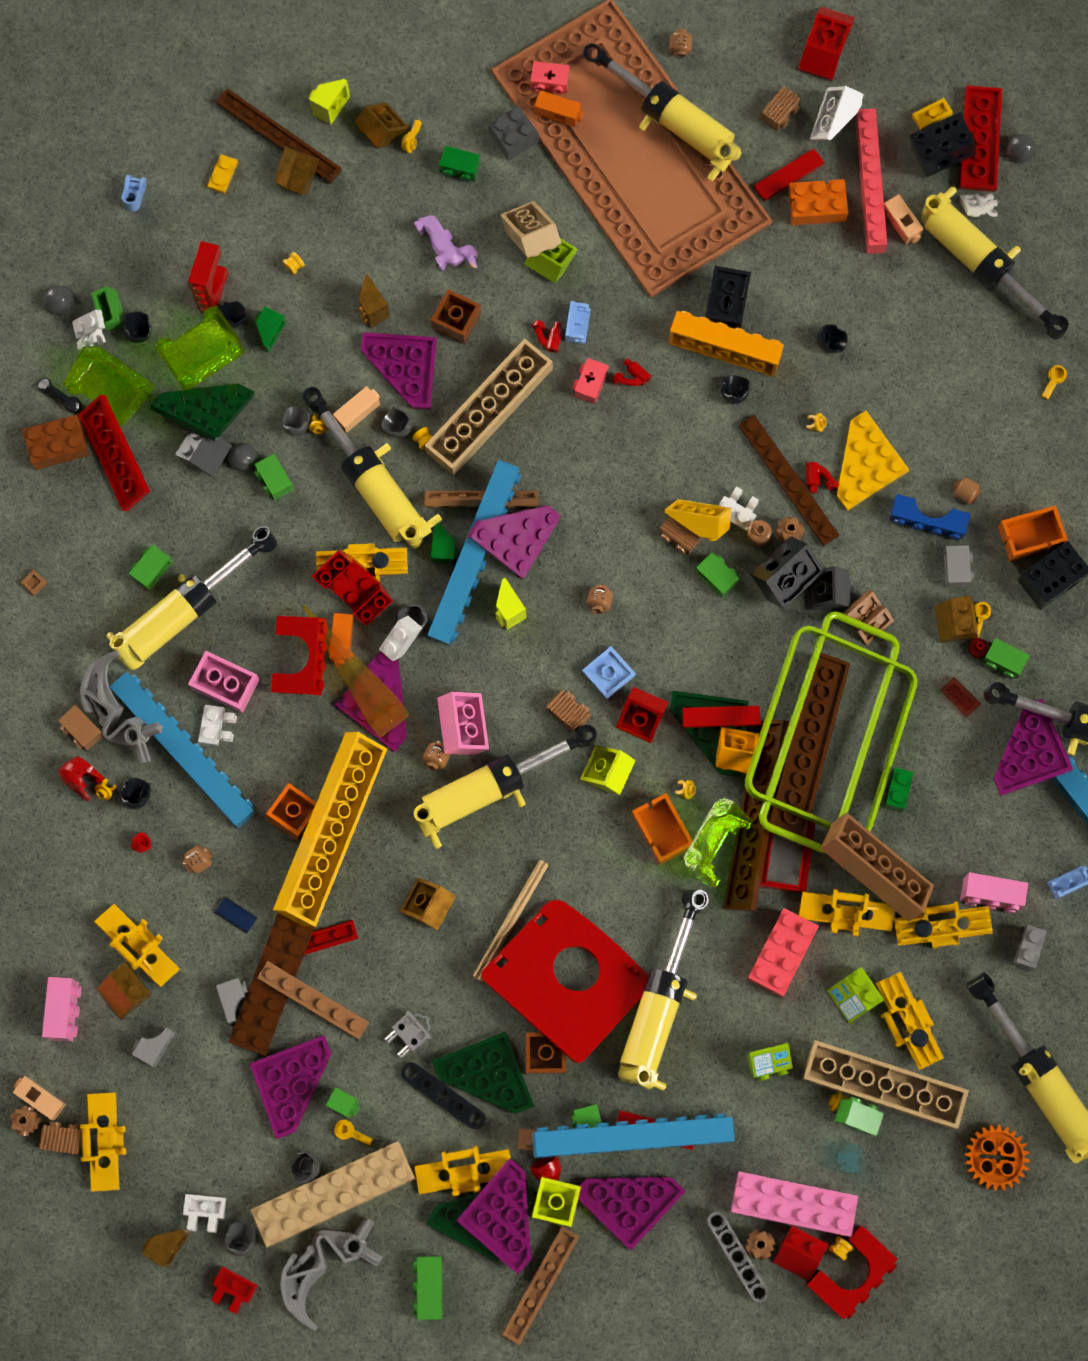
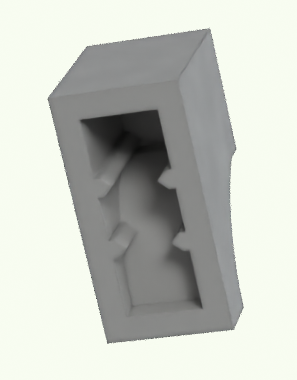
(231, 995)
(152, 1049)

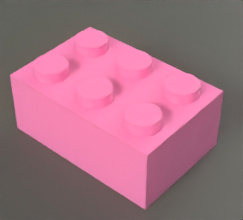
(224, 682)
(463, 723)
(993, 892)
(61, 1009)

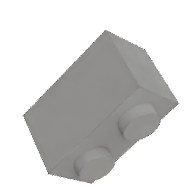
(957, 566)
(1029, 947)

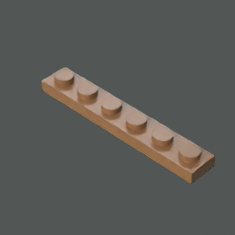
(473, 498)
(313, 1000)
(540, 1285)

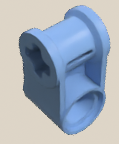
(133, 189)

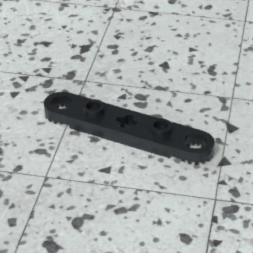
(432, 1086)

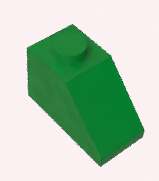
(269, 326)
(443, 546)

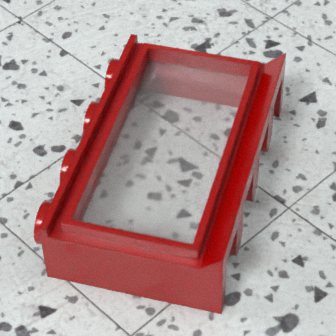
(787, 863)

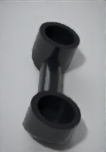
(72, 403)

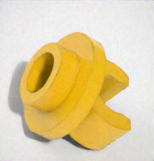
(819, 422)
(317, 426)
(688, 790)
(103, 791)
(835, 1099)

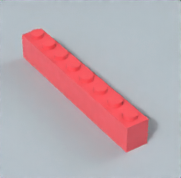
(871, 181)

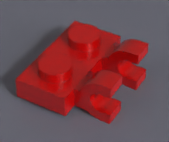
(236, 1286)

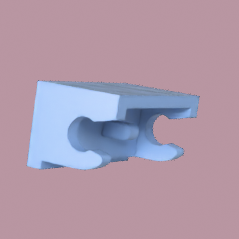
(577, 322)
(1069, 882)

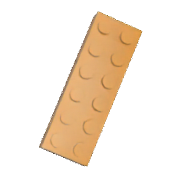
(725, 343)

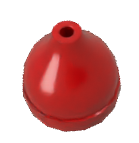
(547, 1167)

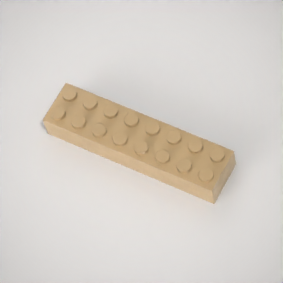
(489, 407)
(885, 1085)
(333, 1194)

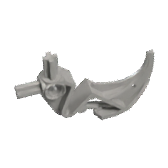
(96, 690)
(340, 1243)

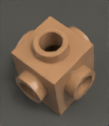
(784, 534)
(32, 1121)
(752, 1248)

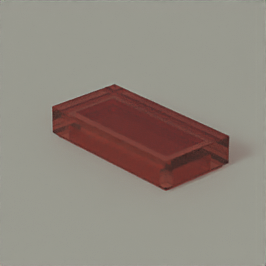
(960, 697)

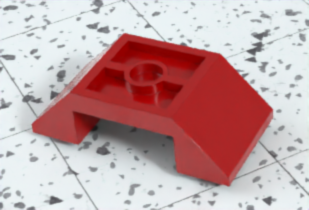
(826, 43)
(354, 586)

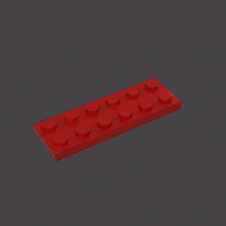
(983, 119)
(114, 453)

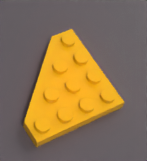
(867, 462)

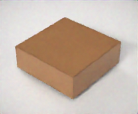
(33, 582)

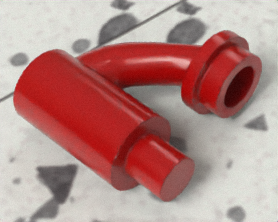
(554, 337)
(637, 371)
(813, 470)

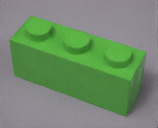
(428, 1288)

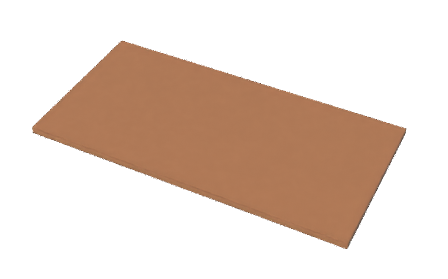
(637, 184)

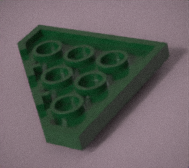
(204, 409)
(707, 737)
(487, 1072)
(445, 1219)

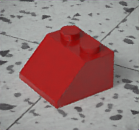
(642, 714)
(800, 1253)

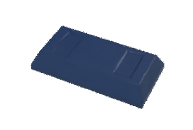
(235, 915)

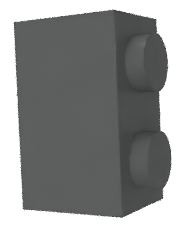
(203, 453)
(829, 590)

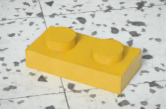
(932, 114)
(222, 174)

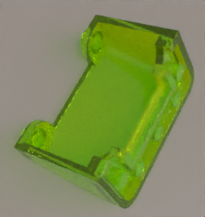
(201, 349)
(101, 373)
(723, 818)

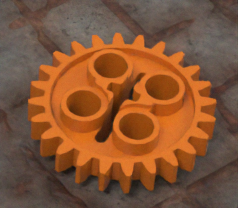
(995, 1175)

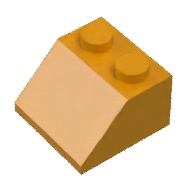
(735, 749)

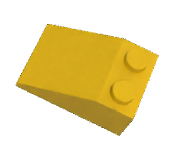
(701, 518)

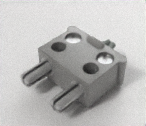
(412, 1030)

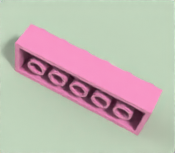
(794, 1204)

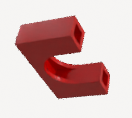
(207, 277)
(310, 678)
(879, 1262)

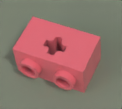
(543, 71)
(590, 391)

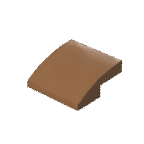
(870, 611)

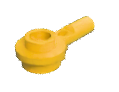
(409, 142)
(1057, 375)
(982, 612)
(344, 1130)

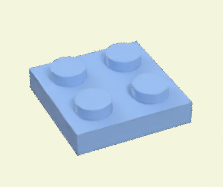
(609, 673)

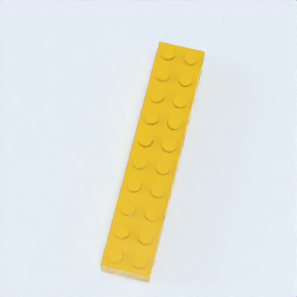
(330, 829)

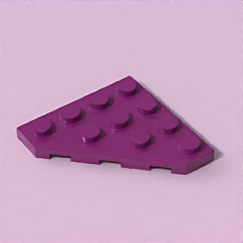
(405, 363)
(516, 537)
(389, 673)
(1031, 754)
(289, 1082)
(630, 1204)
(501, 1217)

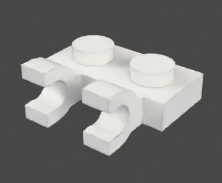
(976, 205)
(89, 329)
(740, 516)
(212, 723)
(204, 1206)

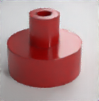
(978, 648)
(140, 842)

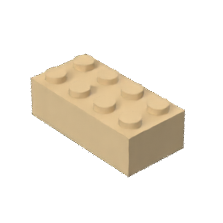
(531, 229)

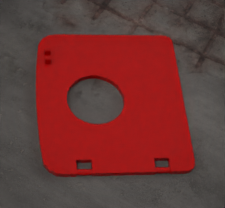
(567, 1018)

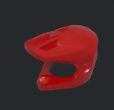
(72, 773)

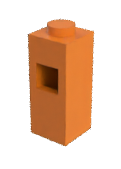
(558, 108)
(343, 628)

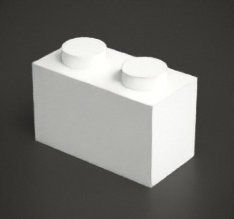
(400, 638)

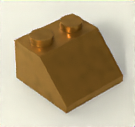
(381, 124)
(296, 170)
(372, 304)
(956, 619)
(428, 903)
(124, 990)
(165, 1246)

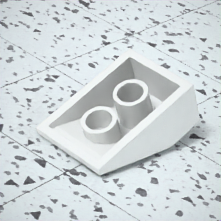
(836, 110)

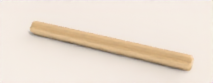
(512, 917)

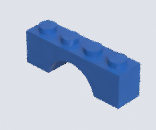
(906, 512)

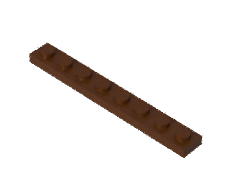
(275, 132)
(789, 480)

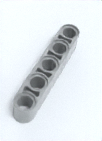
(746, 1263)

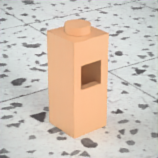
(903, 220)
(357, 408)
(38, 1097)

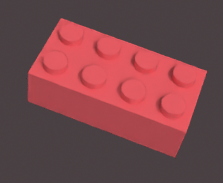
(782, 953)

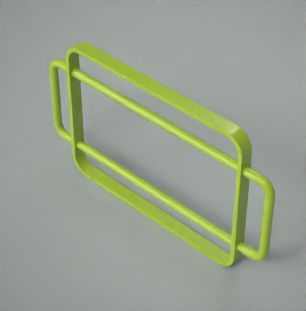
(890, 664)

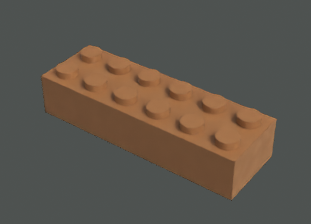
(877, 867)

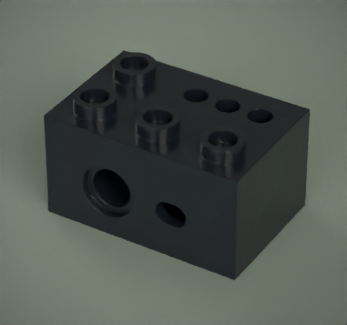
(943, 144)
(728, 296)
(787, 572)
(1054, 575)

